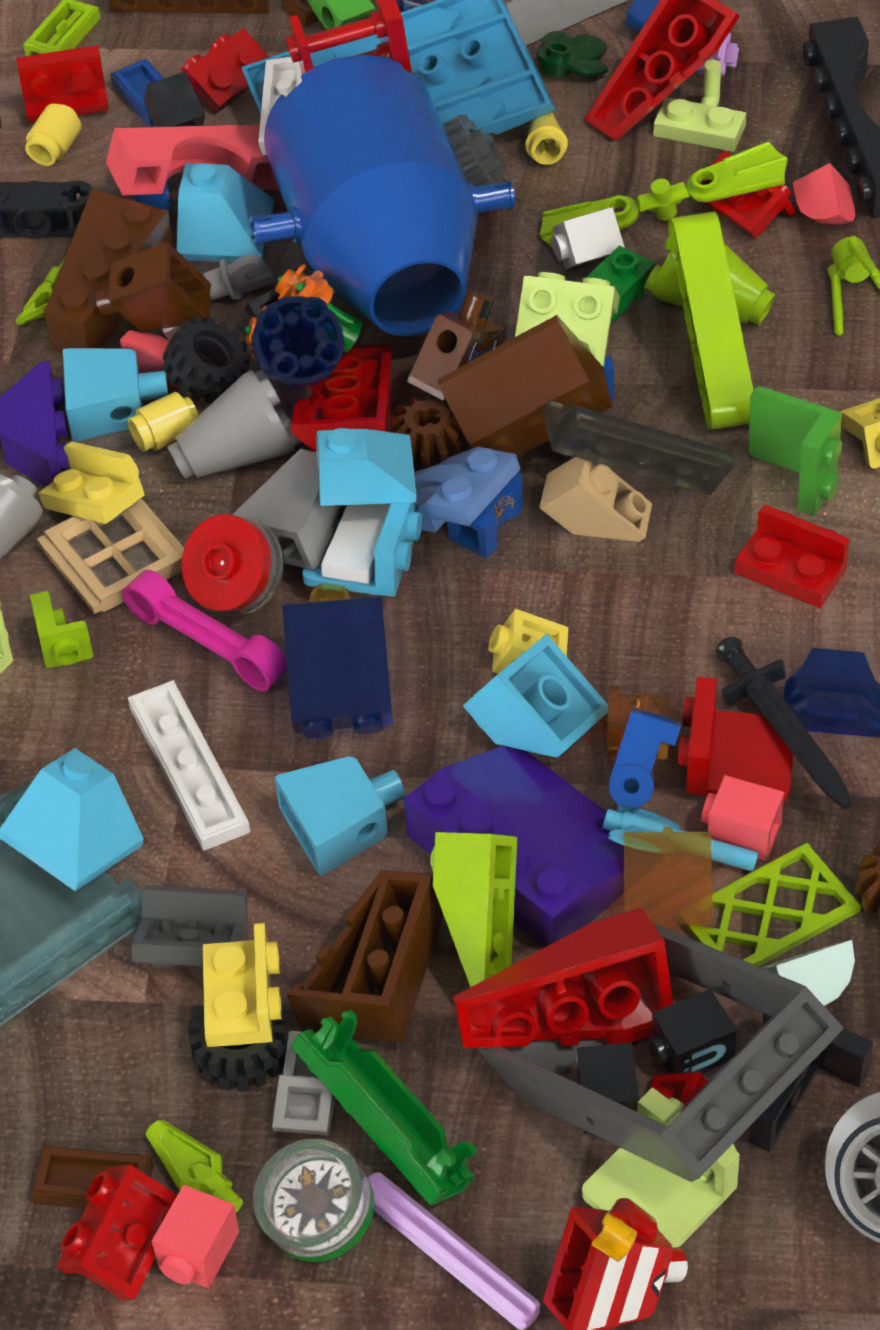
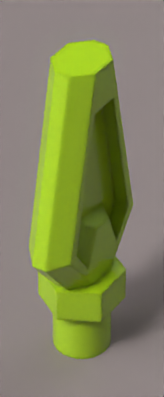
(191, 1162)

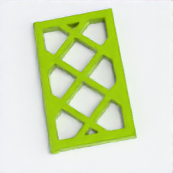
(812, 923)

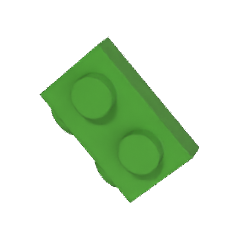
(799, 439)

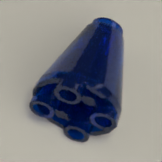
(297, 342)

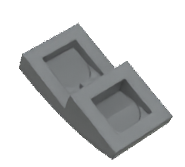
(301, 1098)

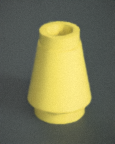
(546, 140)

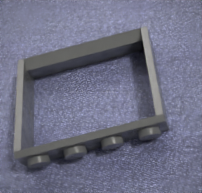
(725, 1104)

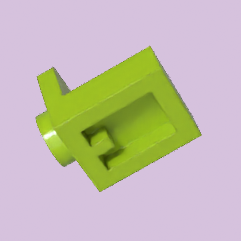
(59, 641)

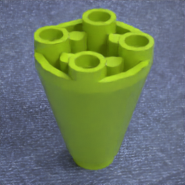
(749, 288)

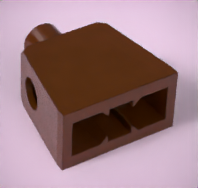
(155, 289)

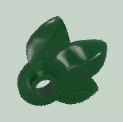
(563, 54)

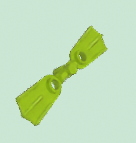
(735, 175)

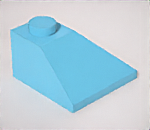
(216, 213)
(364, 467)
(538, 702)
(73, 821)

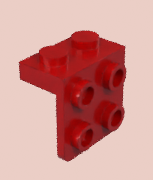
(729, 745)

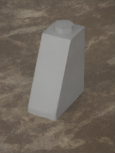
(293, 511)

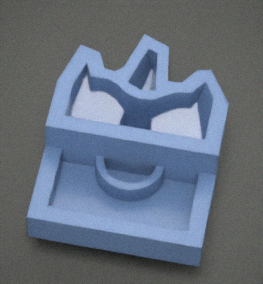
(462, 486)

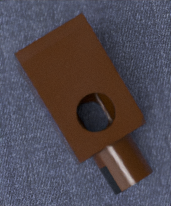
(455, 341)

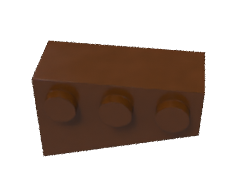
(375, 960)

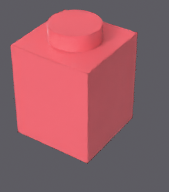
(744, 815)
(195, 1237)

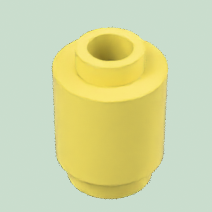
(52, 134)
(161, 421)

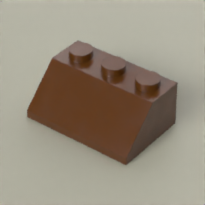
(504, 390)

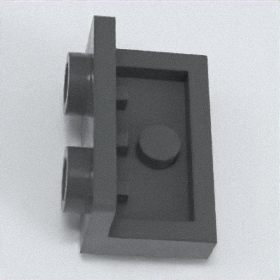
(183, 919)

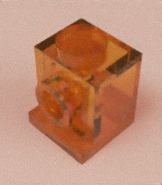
(619, 713)

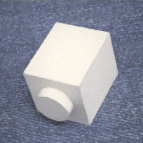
(586, 238)

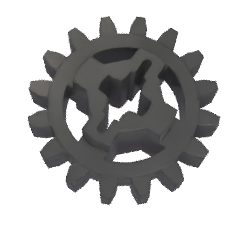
(475, 152)

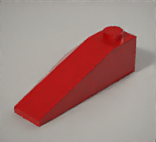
(664, 54)
(351, 397)
(579, 988)

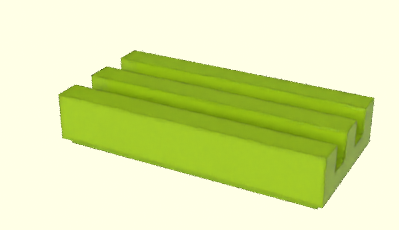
(69, 31)

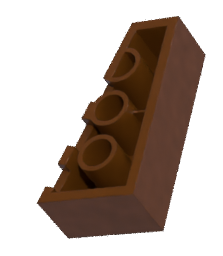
(106, 233)

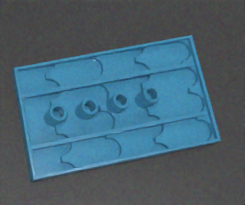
(464, 56)

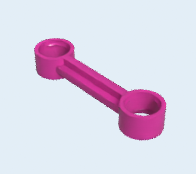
(255, 660)

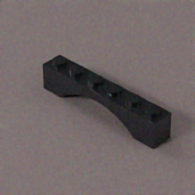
(839, 63)

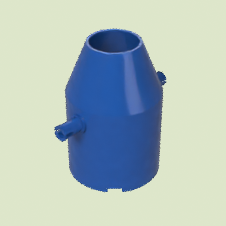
(375, 192)

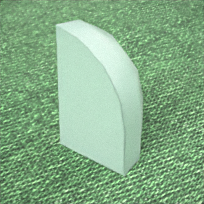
(821, 970)

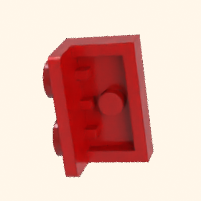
(219, 73)

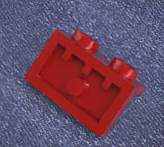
(63, 78)
(753, 210)
(793, 556)
(117, 1230)

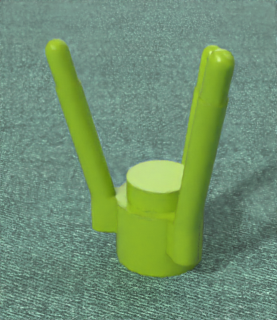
(851, 264)

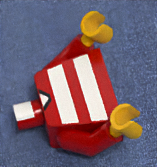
(611, 1267)

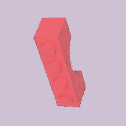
(148, 156)

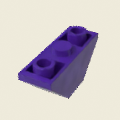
(34, 426)

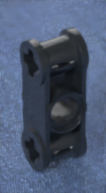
(41, 208)

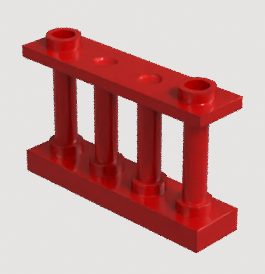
(384, 23)

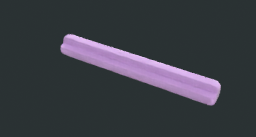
(453, 1253)

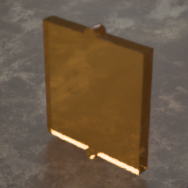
(669, 876)

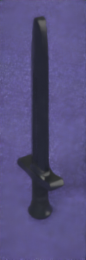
(763, 694)

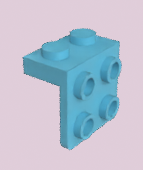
(391, 553)

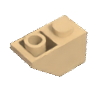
(595, 502)

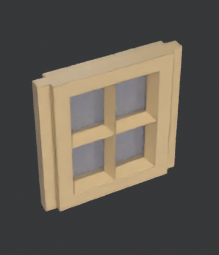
(107, 557)

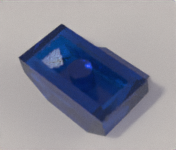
(835, 694)

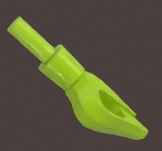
(37, 303)

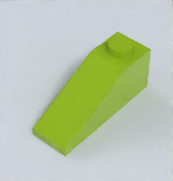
(477, 896)

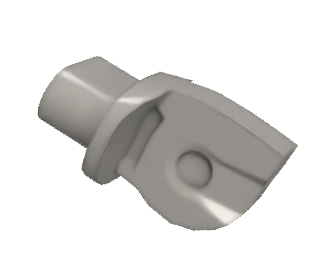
(239, 277)

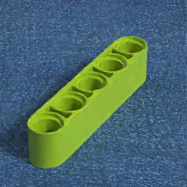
(711, 319)

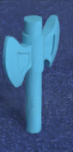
(647, 821)

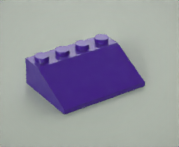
(563, 855)

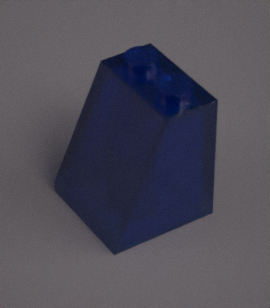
(337, 666)

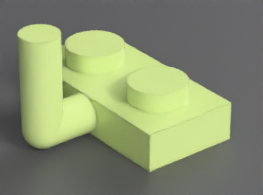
(703, 121)

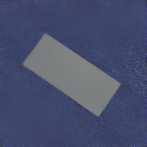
(541, 17)

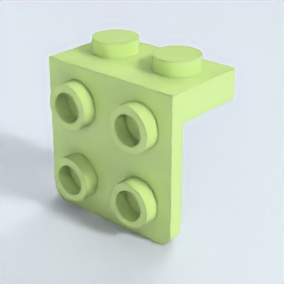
(581, 306)
(673, 1201)

